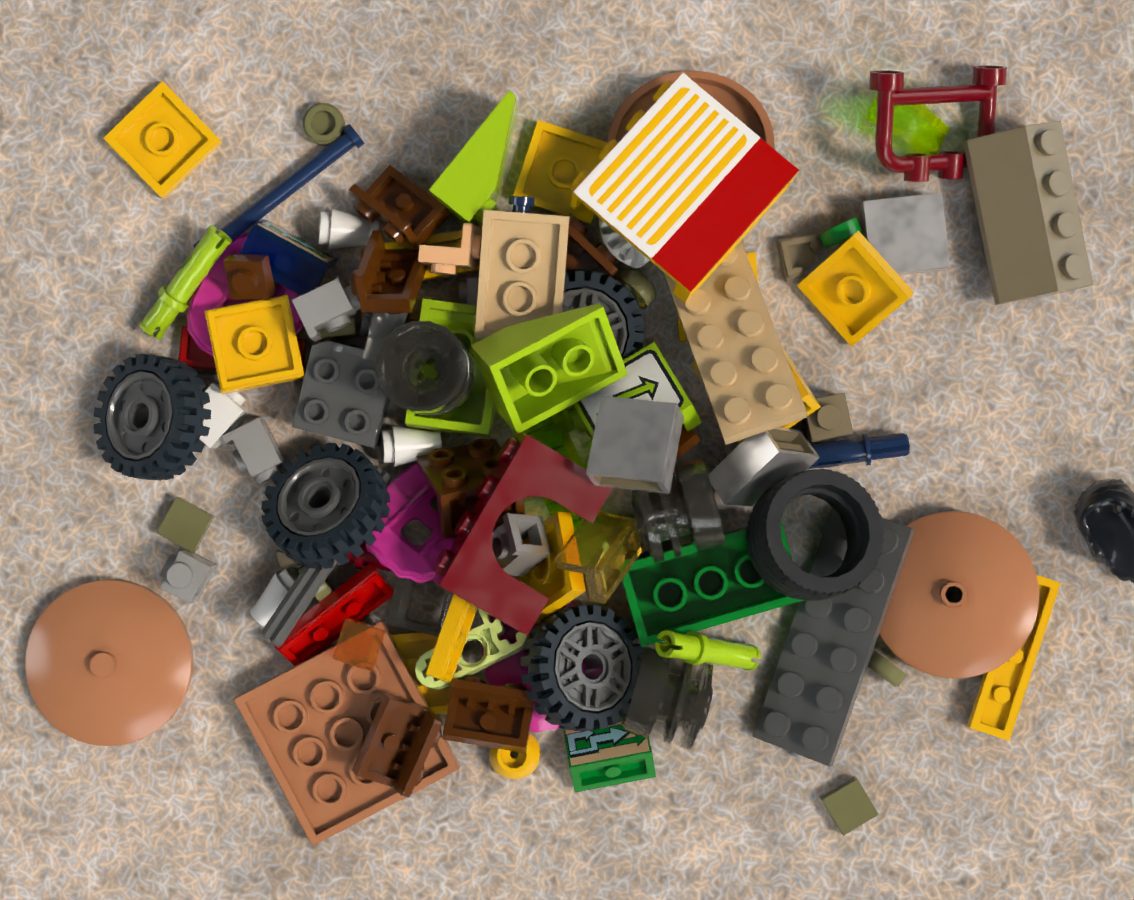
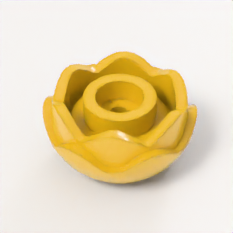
(516, 767)

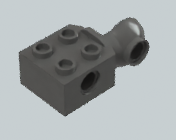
(342, 387)

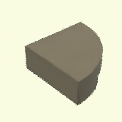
(797, 254)

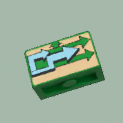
(607, 757)

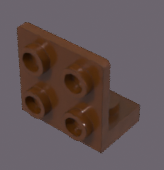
(456, 477)

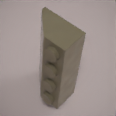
(1028, 212)

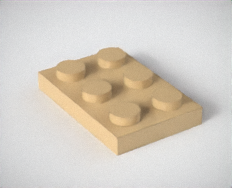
(520, 269)

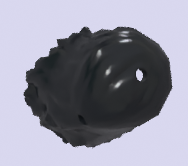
(1106, 529)

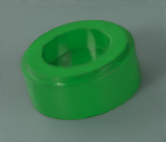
(840, 232)

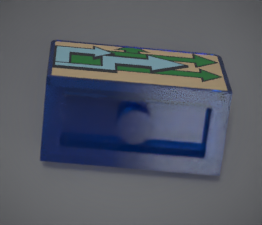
(292, 259)

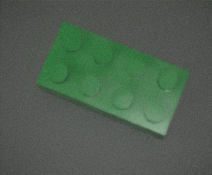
(698, 588)

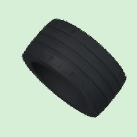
(858, 516)

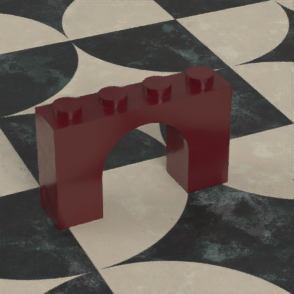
(470, 564)

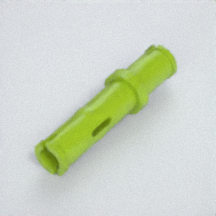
(175, 296)
(698, 649)

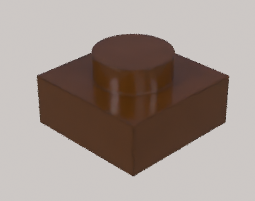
(249, 277)

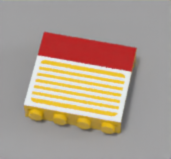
(684, 183)

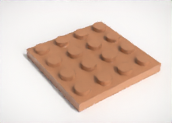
(314, 728)

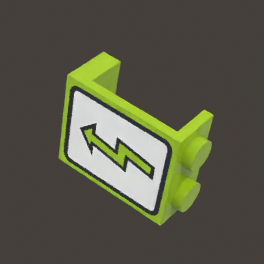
(647, 379)

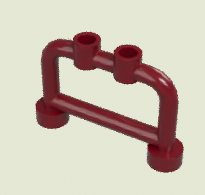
(892, 93)

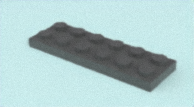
(830, 649)

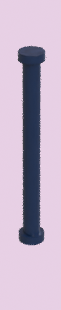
(293, 183)

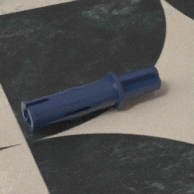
(860, 450)

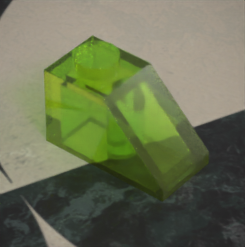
(914, 128)

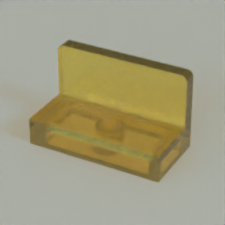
(602, 553)

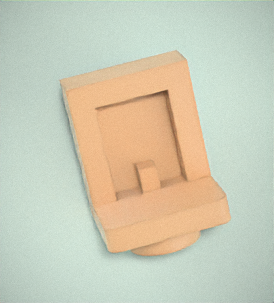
(446, 259)

